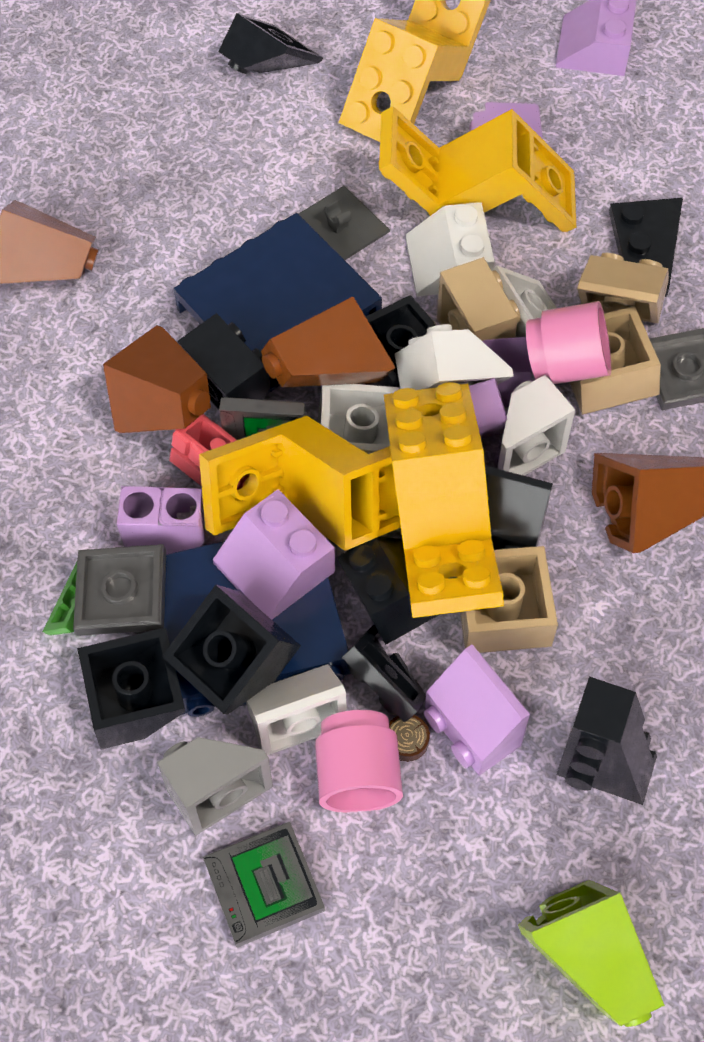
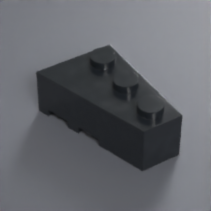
(609, 744)

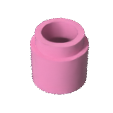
(569, 343)
(358, 762)

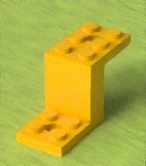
(408, 55)
(480, 166)
(324, 476)
(442, 500)

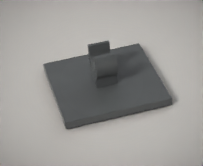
(344, 222)

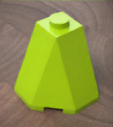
(597, 950)

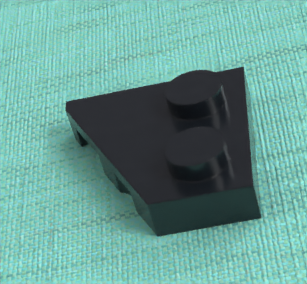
(386, 675)

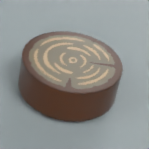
(411, 736)

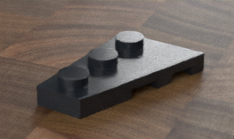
(647, 230)

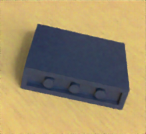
(274, 284)
(309, 621)

